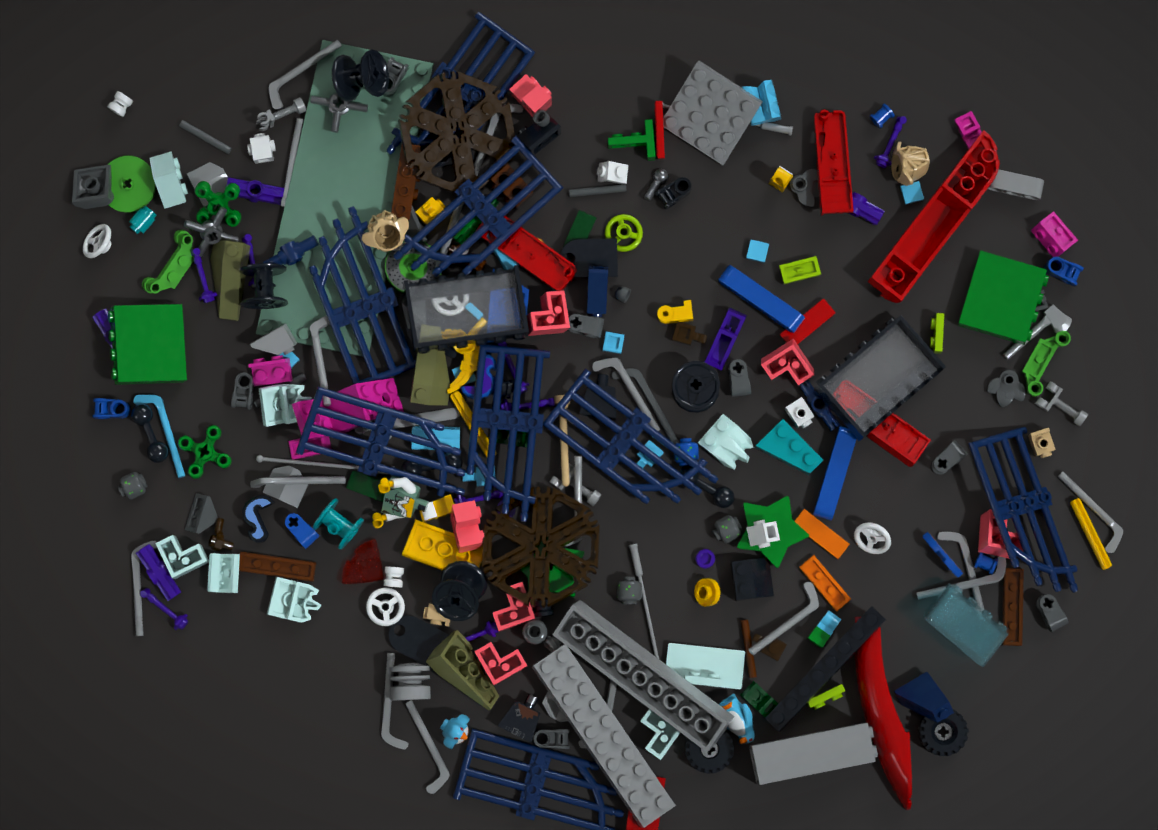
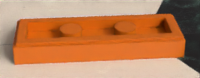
(822, 534)
(825, 583)

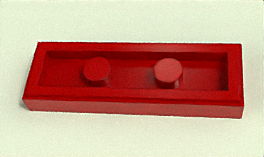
(659, 130)
(813, 320)

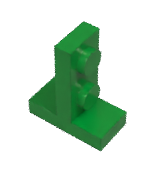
(636, 140)

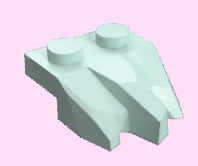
(277, 403)
(726, 442)
(292, 600)

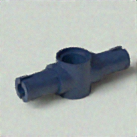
(292, 252)
(824, 413)

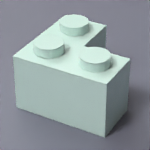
(167, 179)
(179, 561)
(664, 734)

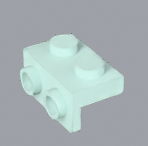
(223, 573)

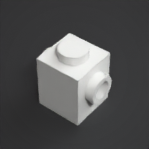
(261, 148)
(800, 406)
(763, 533)

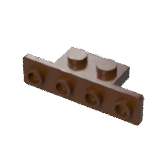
(405, 186)

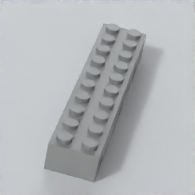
(643, 675)
(603, 736)

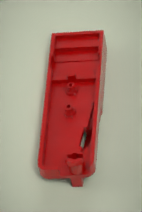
(833, 162)
(536, 257)
(900, 439)

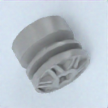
(410, 682)

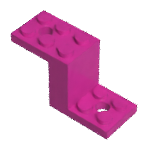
(367, 391)

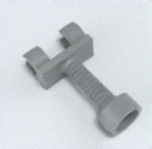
(269, 118)
(1079, 417)
(592, 497)

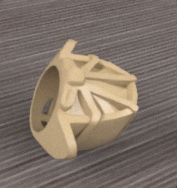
(911, 162)
(385, 231)

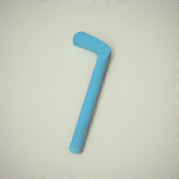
(158, 401)

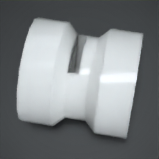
(120, 104)
(393, 577)

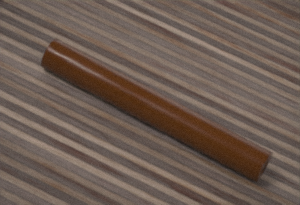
(748, 644)

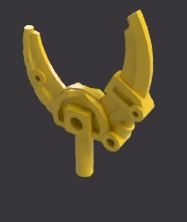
(467, 366)

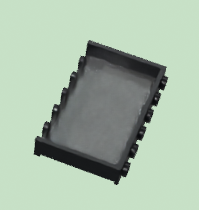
(466, 310)
(879, 377)

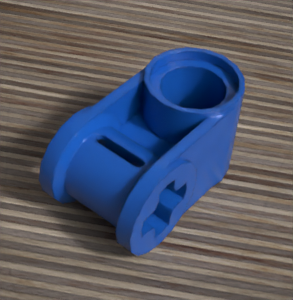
(1065, 270)
(107, 408)
(303, 532)

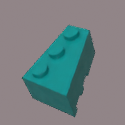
(789, 448)

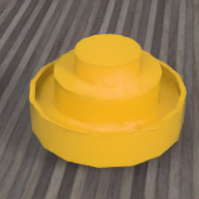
(707, 592)

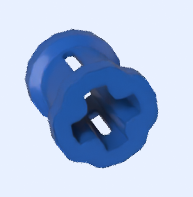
(882, 116)
(986, 563)

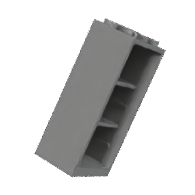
(813, 753)

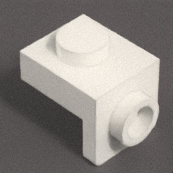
(612, 172)

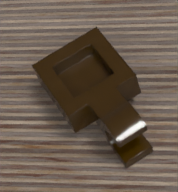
(686, 333)
(773, 649)

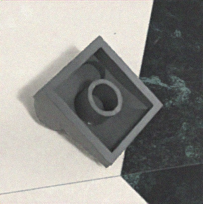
(92, 187)

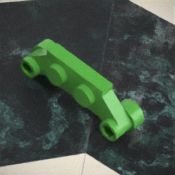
(175, 267)
(1040, 359)

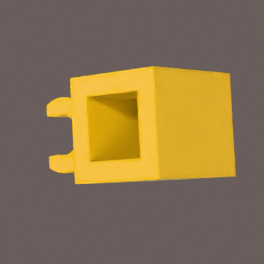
(429, 210)

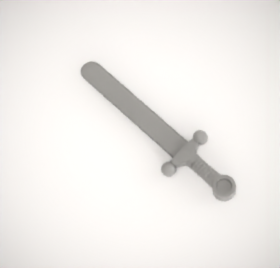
(438, 415)

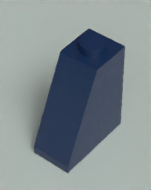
(597, 290)
(924, 698)

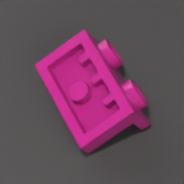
(1054, 235)
(271, 371)

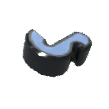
(252, 517)

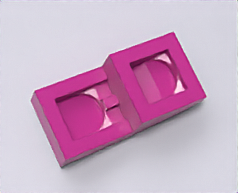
(968, 128)

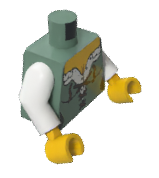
(399, 500)

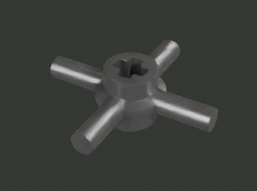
(343, 109)
(211, 231)

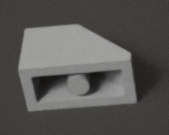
(276, 341)

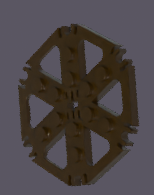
(445, 126)
(556, 554)

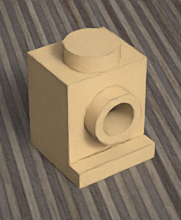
(1035, 439)
(436, 618)

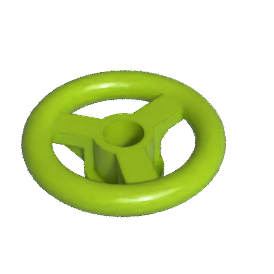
(637, 236)

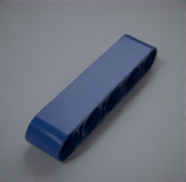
(761, 299)
(835, 474)

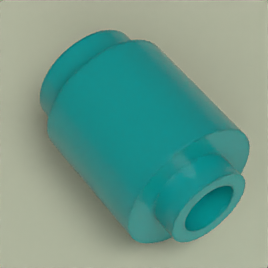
(142, 220)

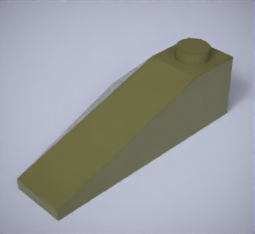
(228, 281)
(430, 379)
(459, 667)

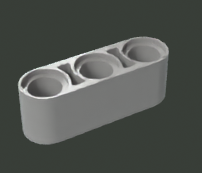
(1017, 185)

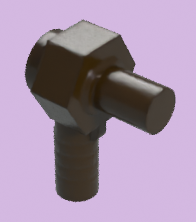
(217, 541)

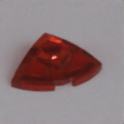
(364, 566)

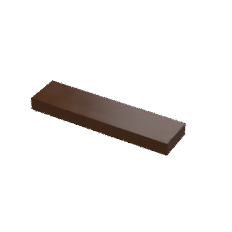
(277, 566)
(1013, 605)

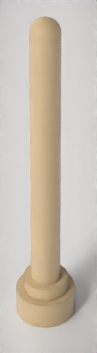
(563, 446)

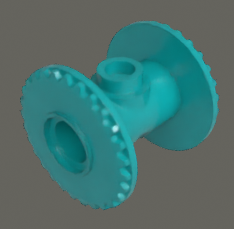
(337, 524)

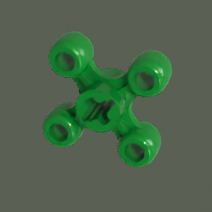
(218, 200)
(197, 447)

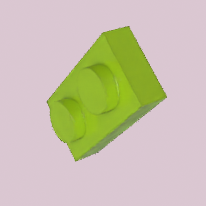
(800, 270)
(936, 341)
(834, 693)

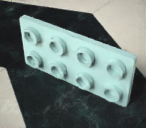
(707, 665)

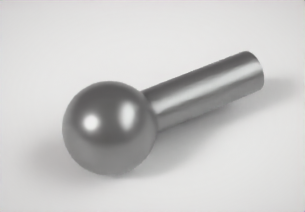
(660, 176)

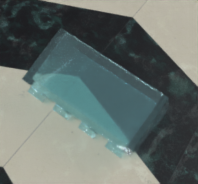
(966, 624)

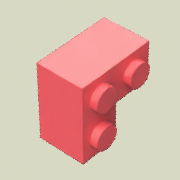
(531, 95)
(552, 318)
(788, 358)
(465, 526)
(990, 538)
(515, 614)
(499, 668)

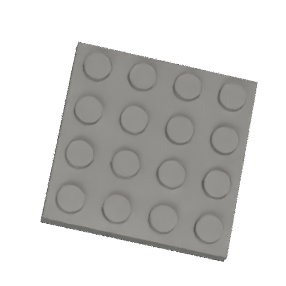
(711, 112)

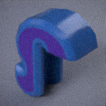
(488, 382)

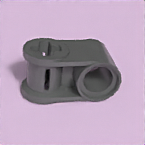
(396, 74)
(589, 325)
(739, 381)
(243, 393)
(950, 456)
(1052, 614)
(554, 738)

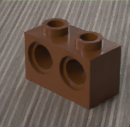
(517, 185)

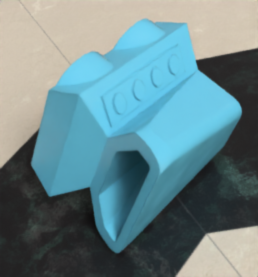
(769, 109)

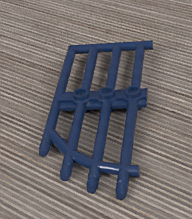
(469, 93)
(485, 211)
(365, 307)
(506, 420)
(625, 437)
(377, 443)
(1023, 503)
(532, 788)

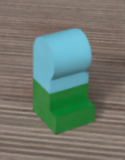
(824, 629)

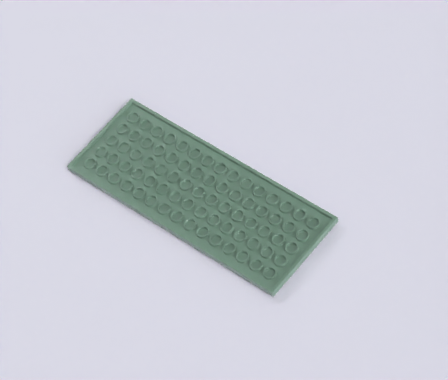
(327, 179)

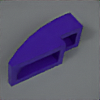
(725, 338)

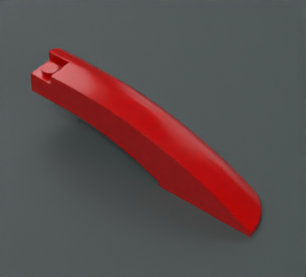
(937, 220)
(880, 713)

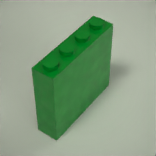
(1003, 298)
(147, 344)

